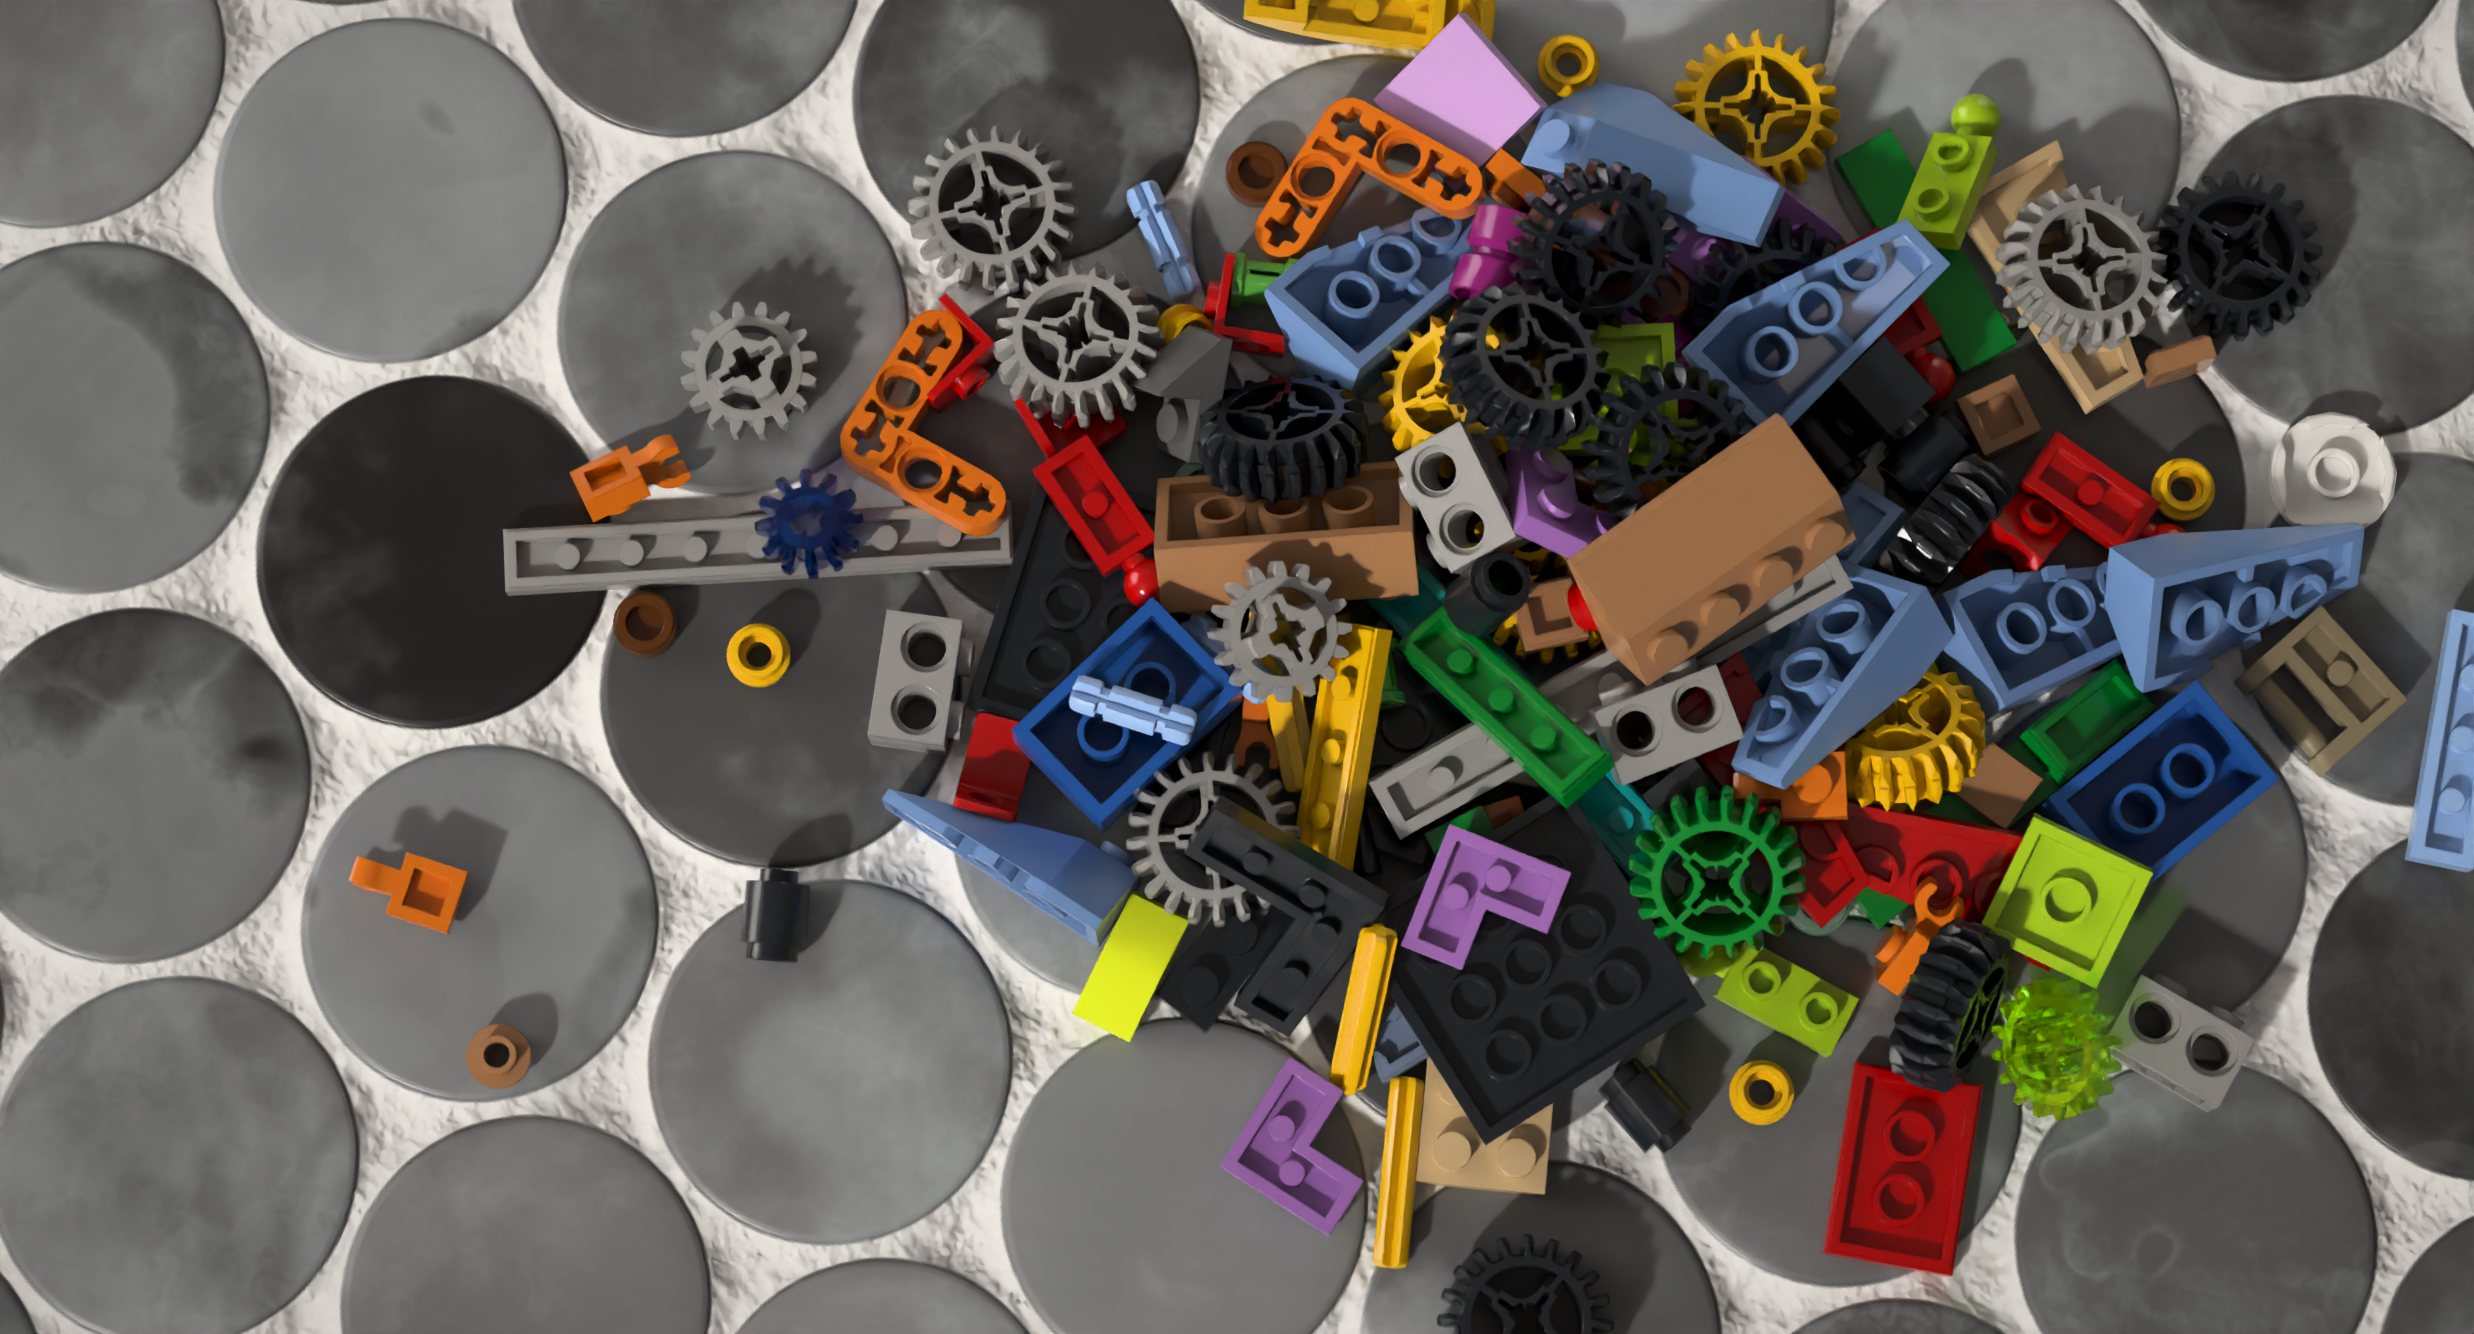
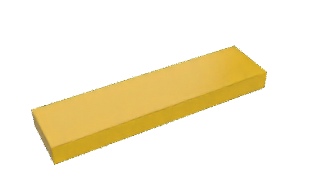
(1343, 745)

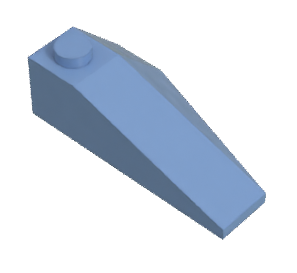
(1701, 178)
(2203, 593)
(1840, 673)
(1049, 869)

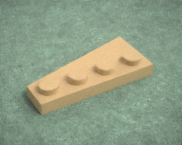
(2089, 378)

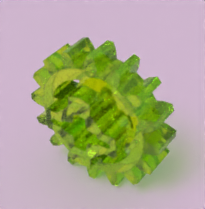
(2056, 1048)

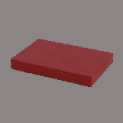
(1901, 1172)

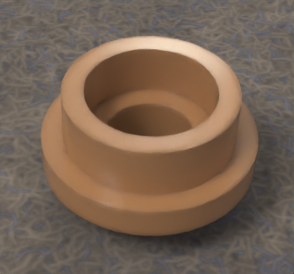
(513, 1070)

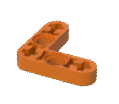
(1347, 161)
(904, 447)

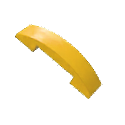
(1370, 22)

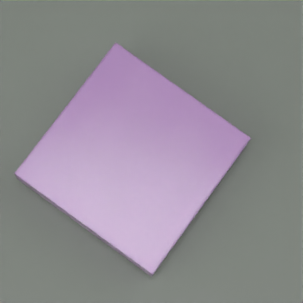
(1462, 95)

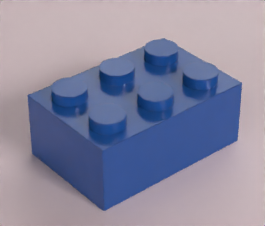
(1109, 765)
(2165, 784)

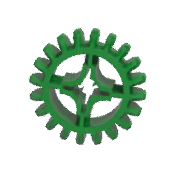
(1750, 909)

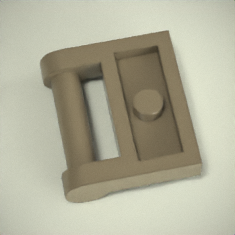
(2335, 676)

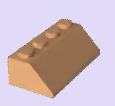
(1352, 535)
(1710, 550)

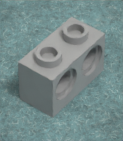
(1477, 488)
(903, 681)
(1669, 737)
(2169, 1058)

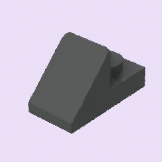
(1192, 382)

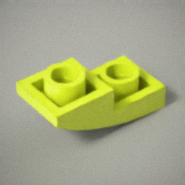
(1131, 966)

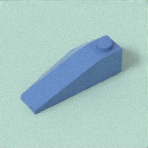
(1361, 299)
(1810, 327)
(2026, 633)

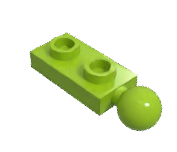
(1954, 173)
(1776, 993)

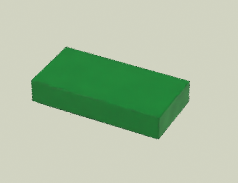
(2087, 722)

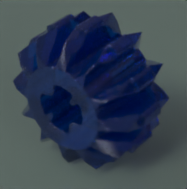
(834, 523)

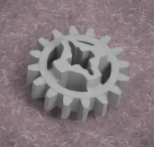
(729, 385)
(1304, 620)

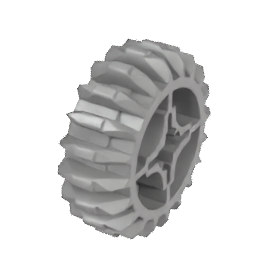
(1019, 201)
(2123, 257)
(1036, 329)
(1154, 843)

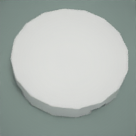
(2331, 472)

